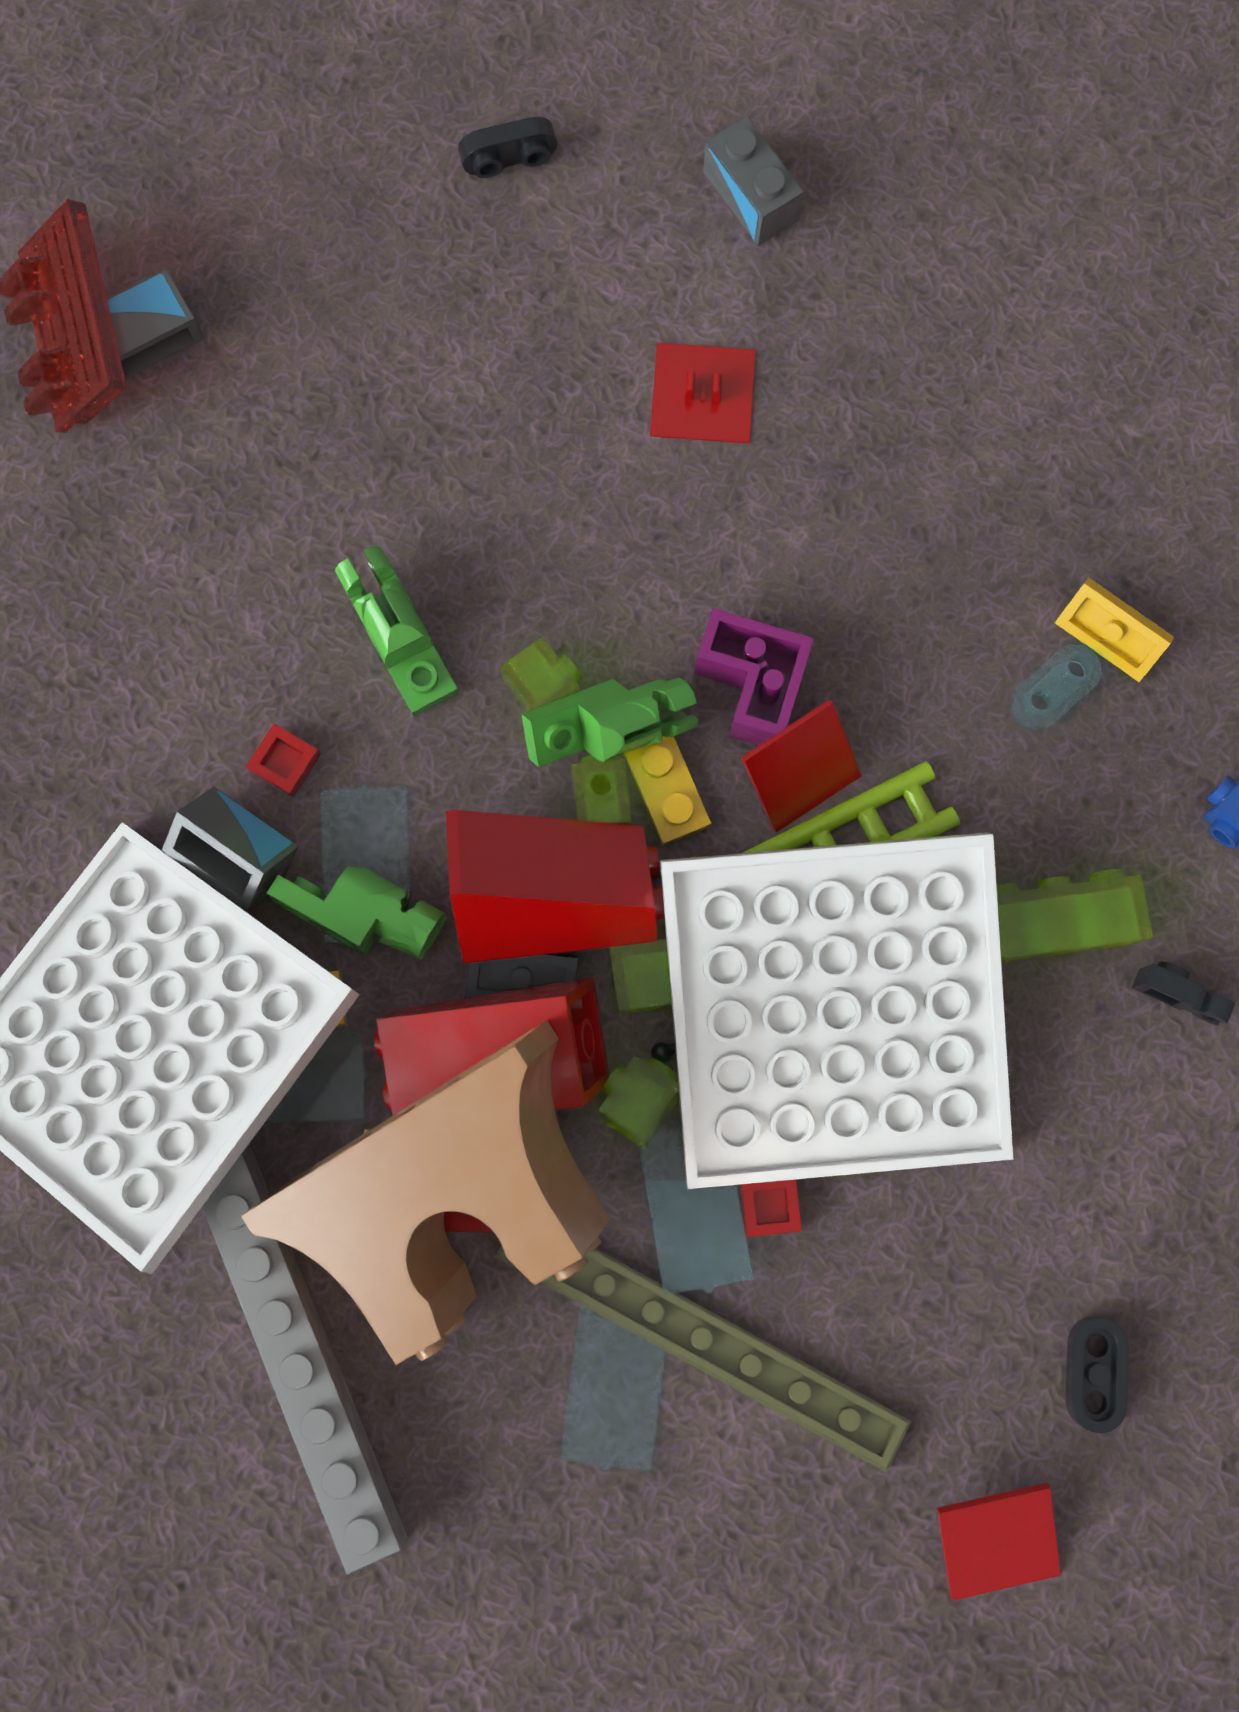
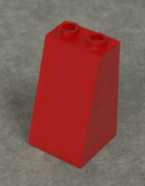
(549, 885)
(442, 1039)

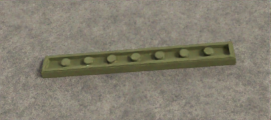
(735, 1357)

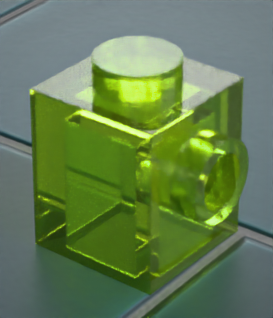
(540, 676)
(601, 790)
(639, 1099)

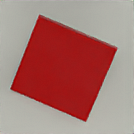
(702, 393)
(801, 766)
(999, 1541)

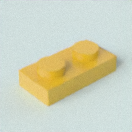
(1114, 629)
(668, 790)

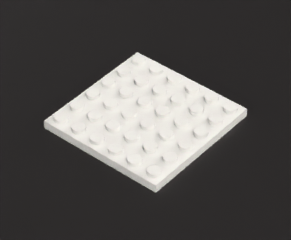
(838, 1009)
(150, 1043)

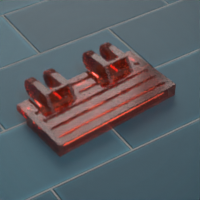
(64, 295)

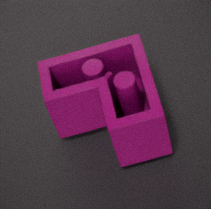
(761, 662)

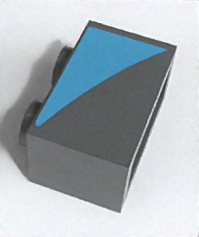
(752, 180)
(151, 323)
(229, 847)

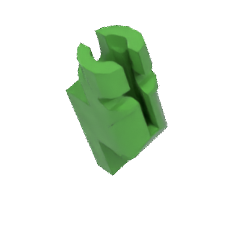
(398, 634)
(608, 720)
(361, 910)

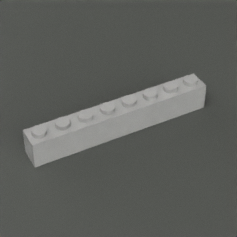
(304, 1374)

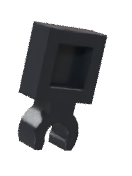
(1171, 986)

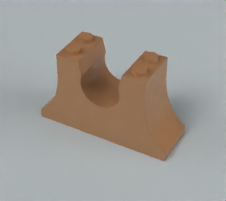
(468, 1147)

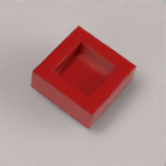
(283, 760)
(770, 1208)

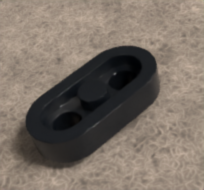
(507, 144)
(1099, 1373)

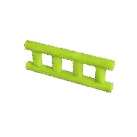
(864, 809)

